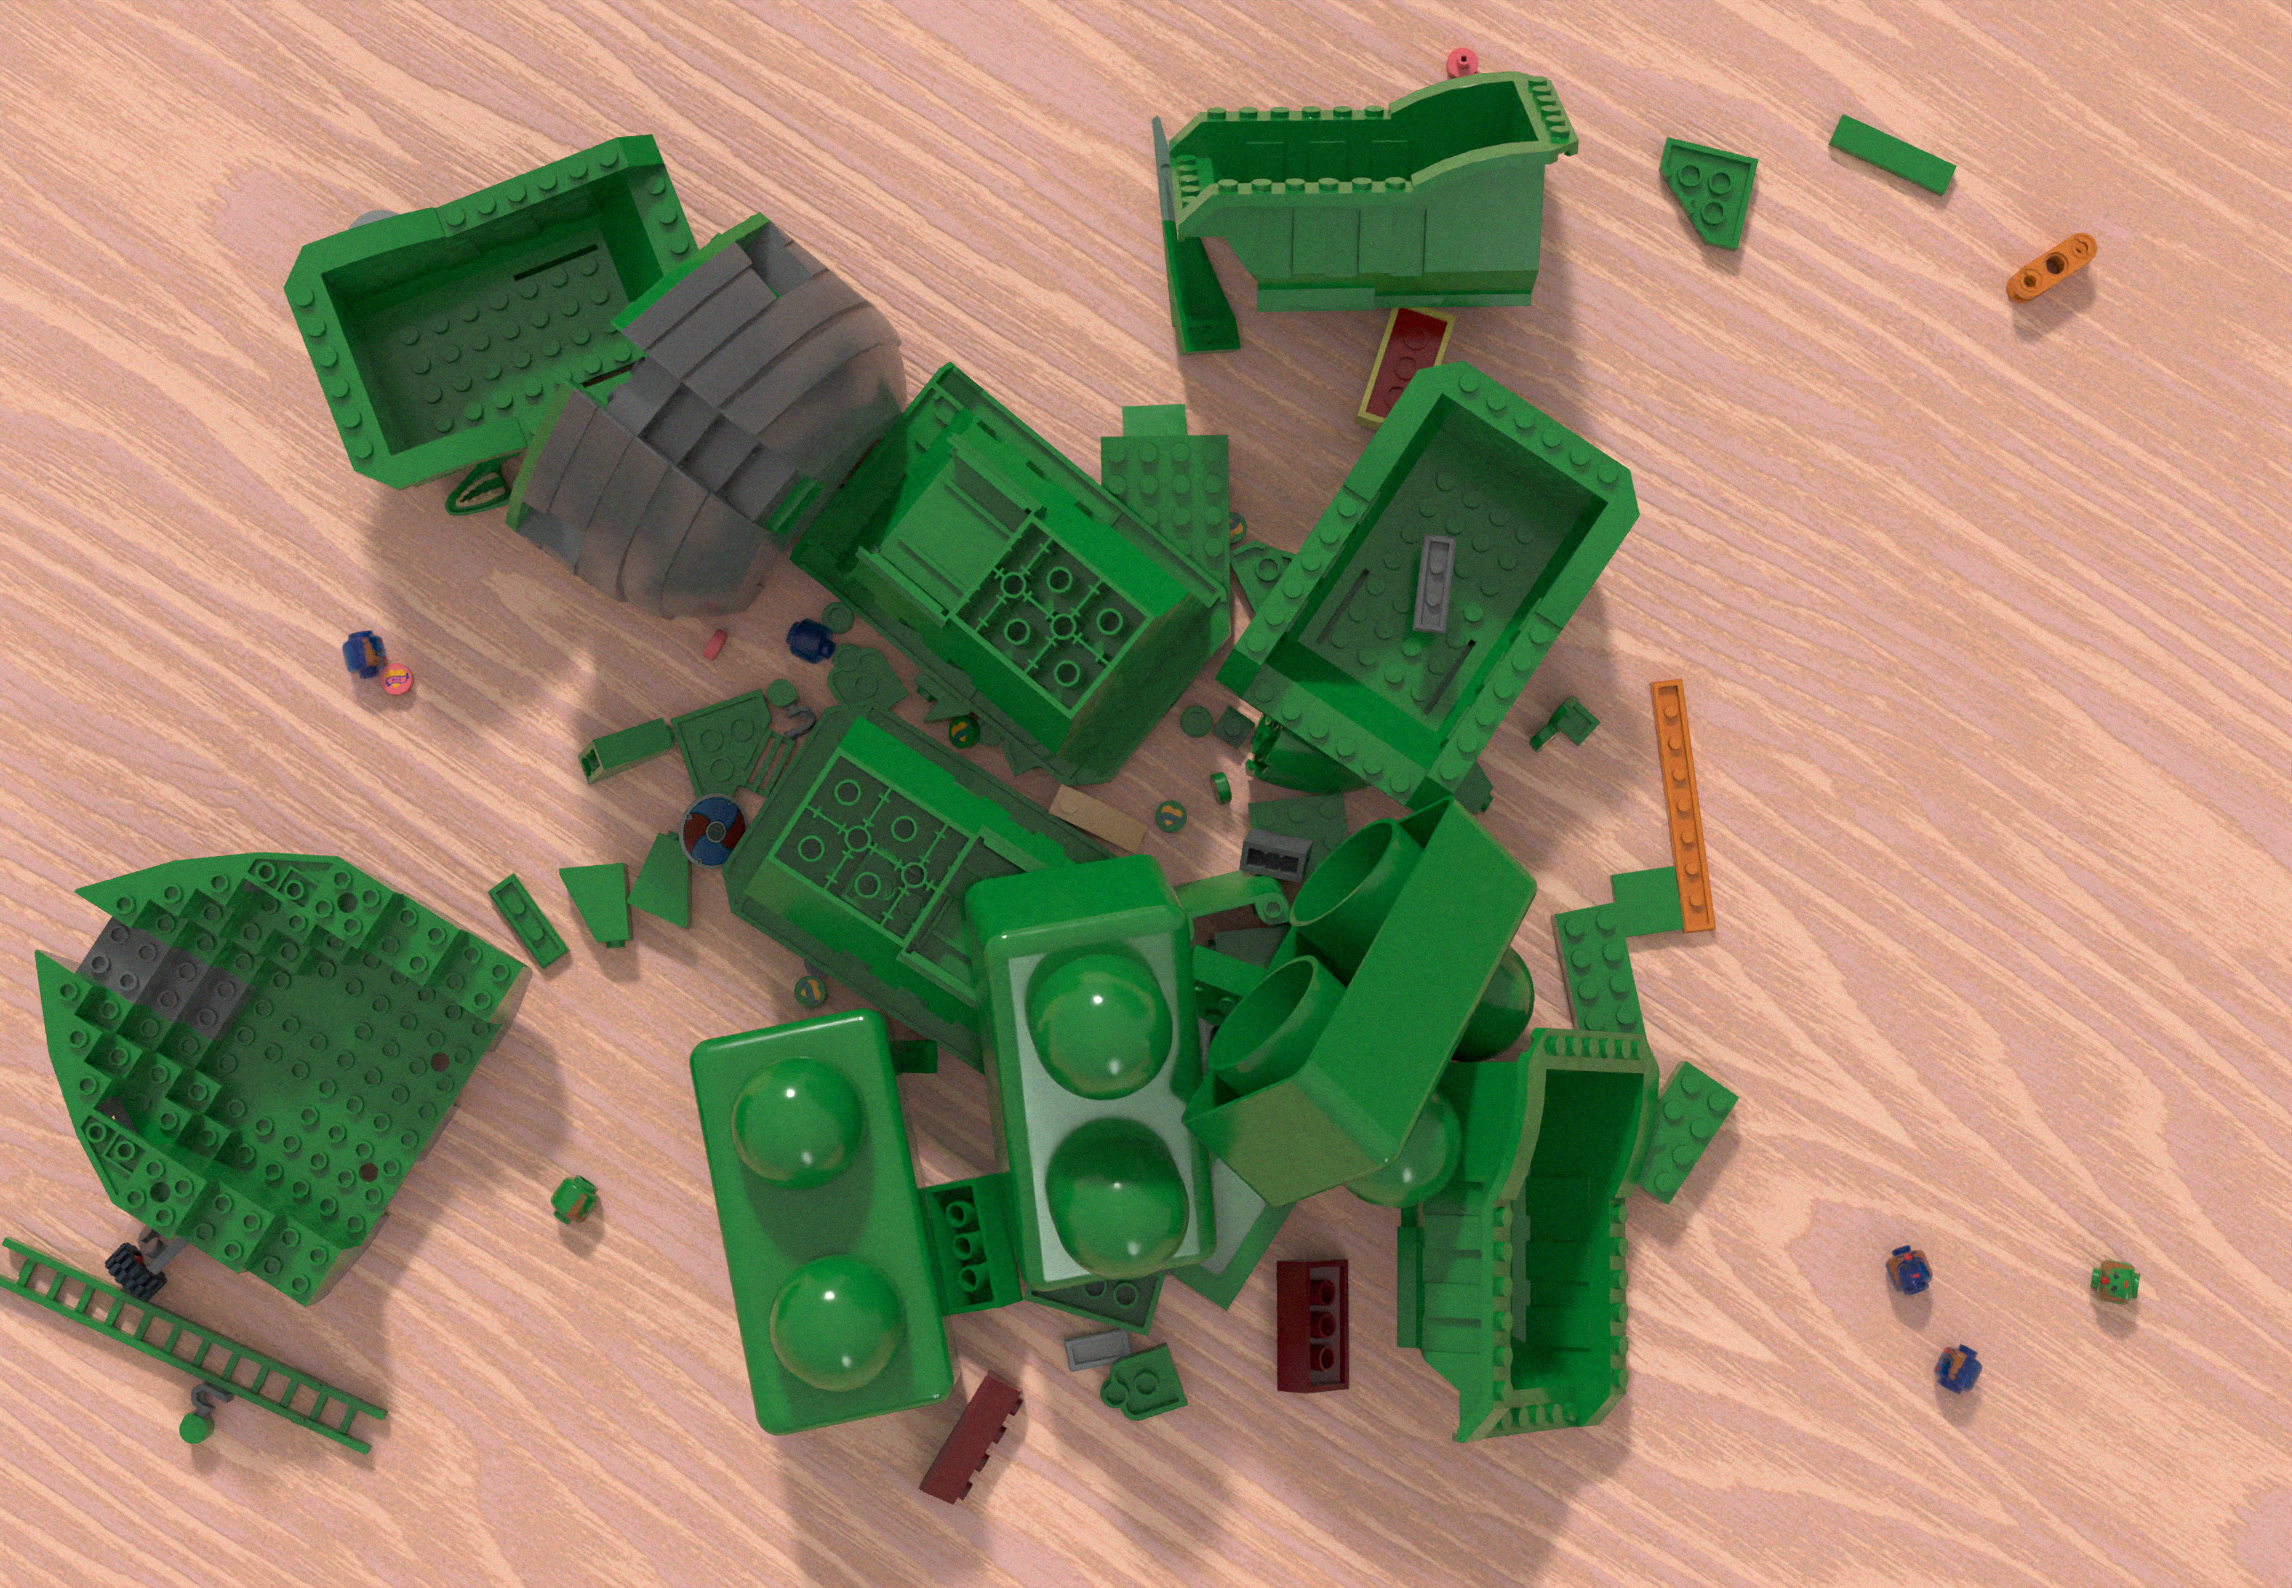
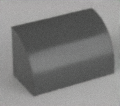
(1275, 855)

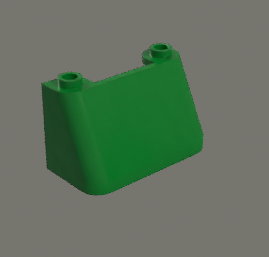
(1234, 891)

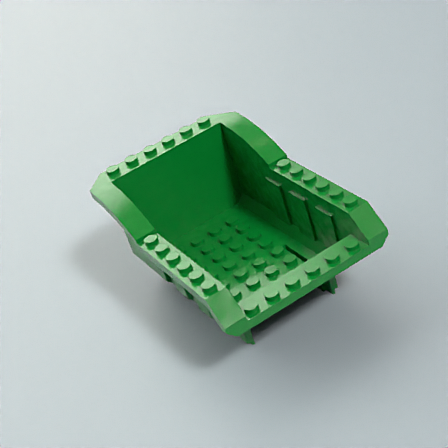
(1376, 202)
(467, 316)
(1532, 534)
(1056, 618)
(928, 809)
(1522, 1255)

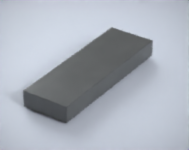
(1434, 584)

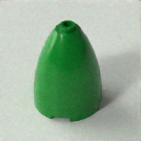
(1295, 765)

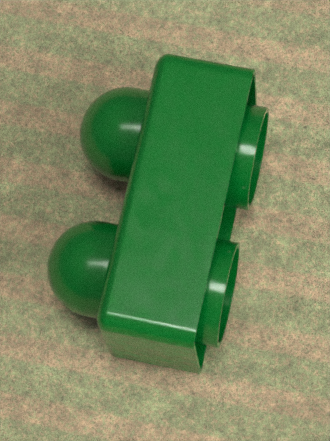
(1368, 999)
(1091, 1070)
(824, 1221)

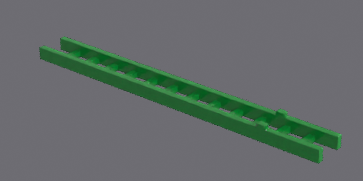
(194, 1368)

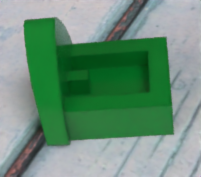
(1574, 720)

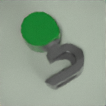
(785, 697)
(199, 1424)

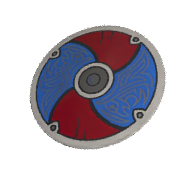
(711, 829)

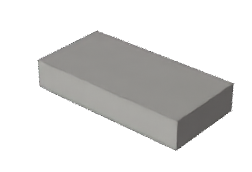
(1097, 1349)

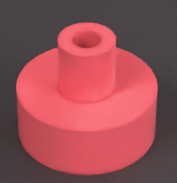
(1461, 63)

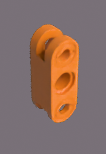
(2067, 257)

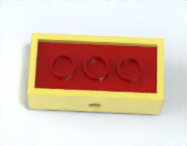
(1410, 342)

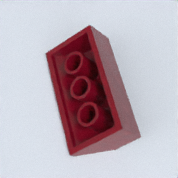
(1312, 1325)
(971, 1437)

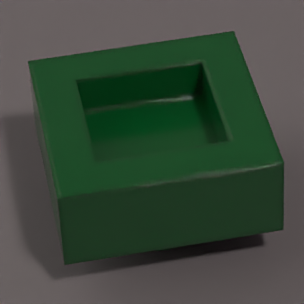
(1233, 727)

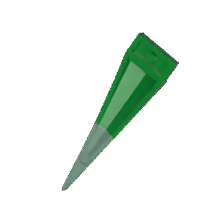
(1195, 297)

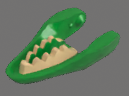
(481, 489)

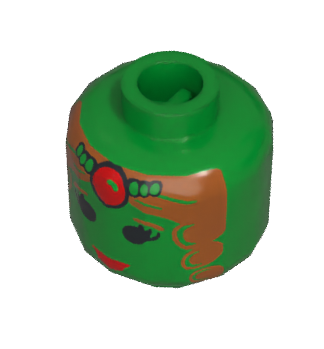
(574, 1199)
(2115, 1282)

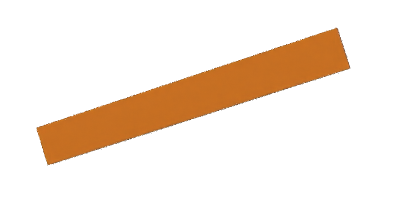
(1682, 805)

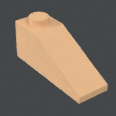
(1098, 819)

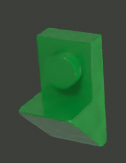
(947, 706)
(918, 1056)

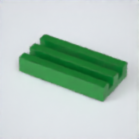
(790, 744)

